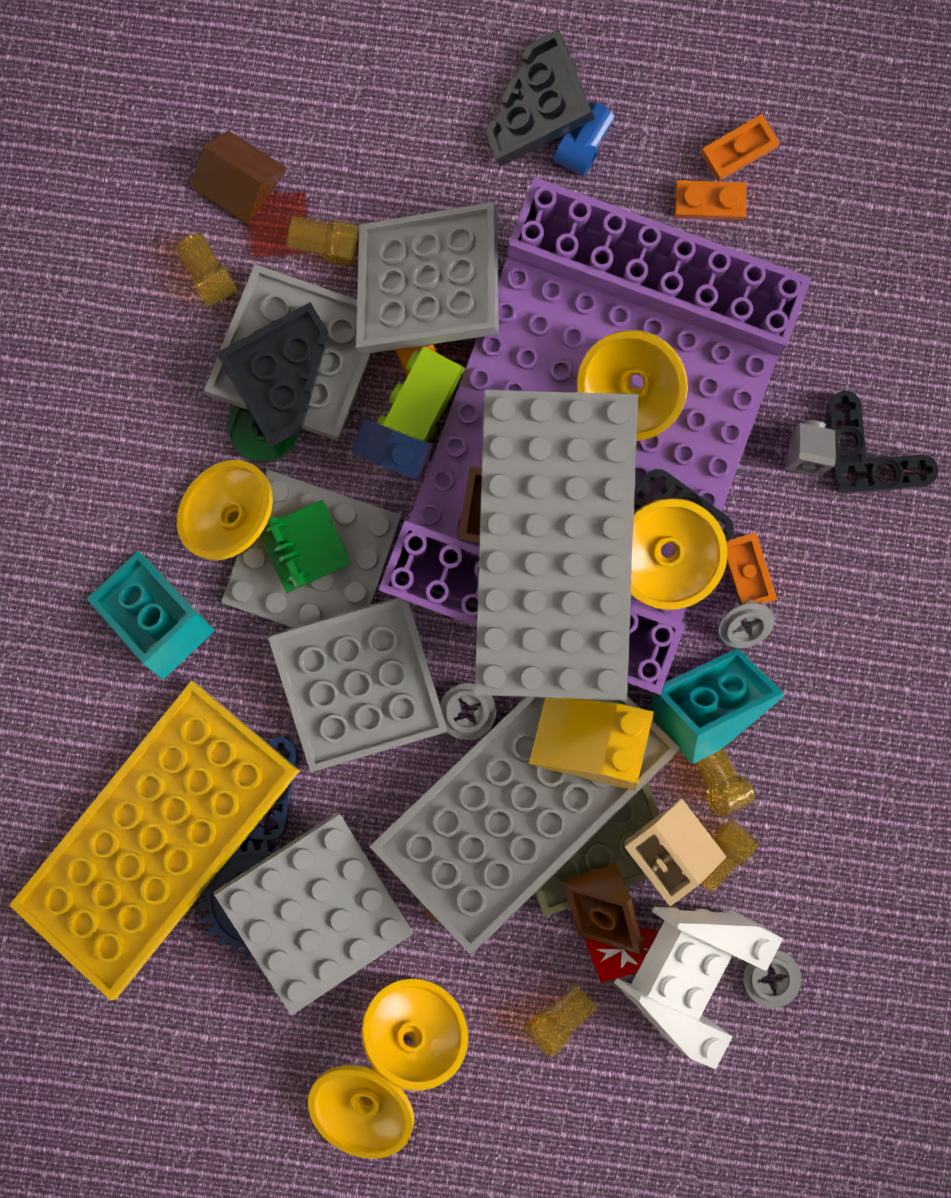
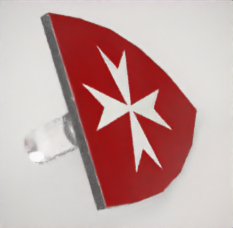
(616, 962)

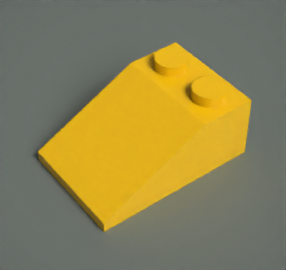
(592, 740)

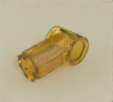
(332, 240)
(209, 276)
(726, 789)
(736, 845)
(553, 1026)

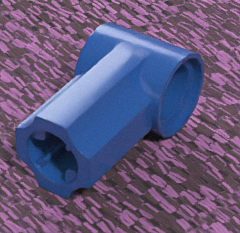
(581, 146)

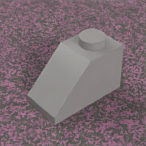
(811, 449)

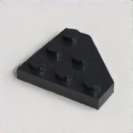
(539, 102)
(278, 371)

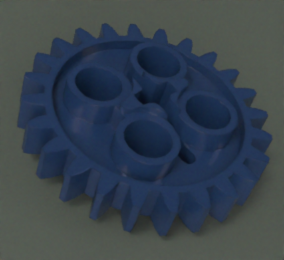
(239, 862)

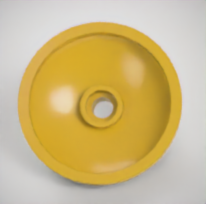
(626, 353)
(224, 510)
(696, 557)
(431, 1021)
(360, 1112)

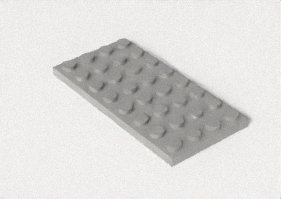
(556, 544)
(502, 826)

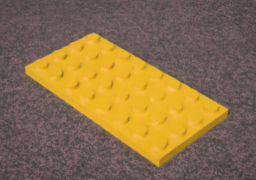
(153, 840)

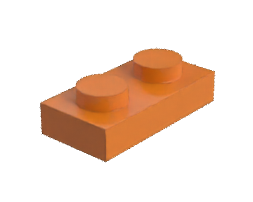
(740, 148)
(710, 200)
(749, 570)

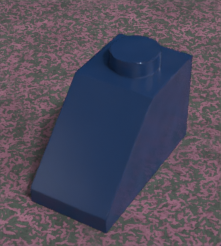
(392, 448)

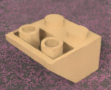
(675, 852)

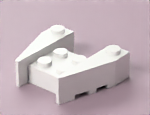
(685, 970)

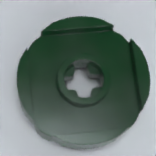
(252, 446)

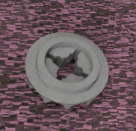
(760, 624)
(463, 728)
(784, 988)

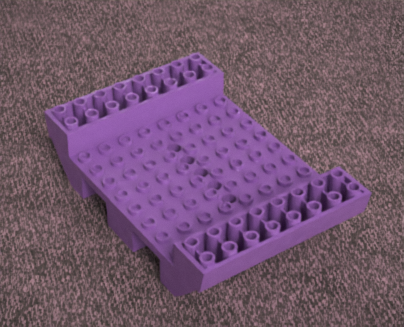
(566, 284)

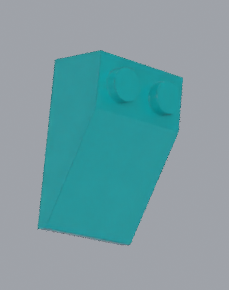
(150, 615)
(713, 704)

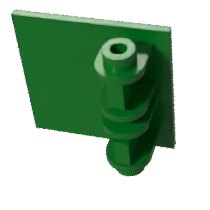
(304, 546)

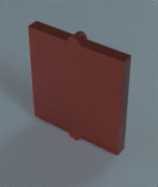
(272, 224)

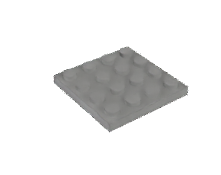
(428, 279)
(271, 297)
(367, 539)
(357, 683)
(313, 913)

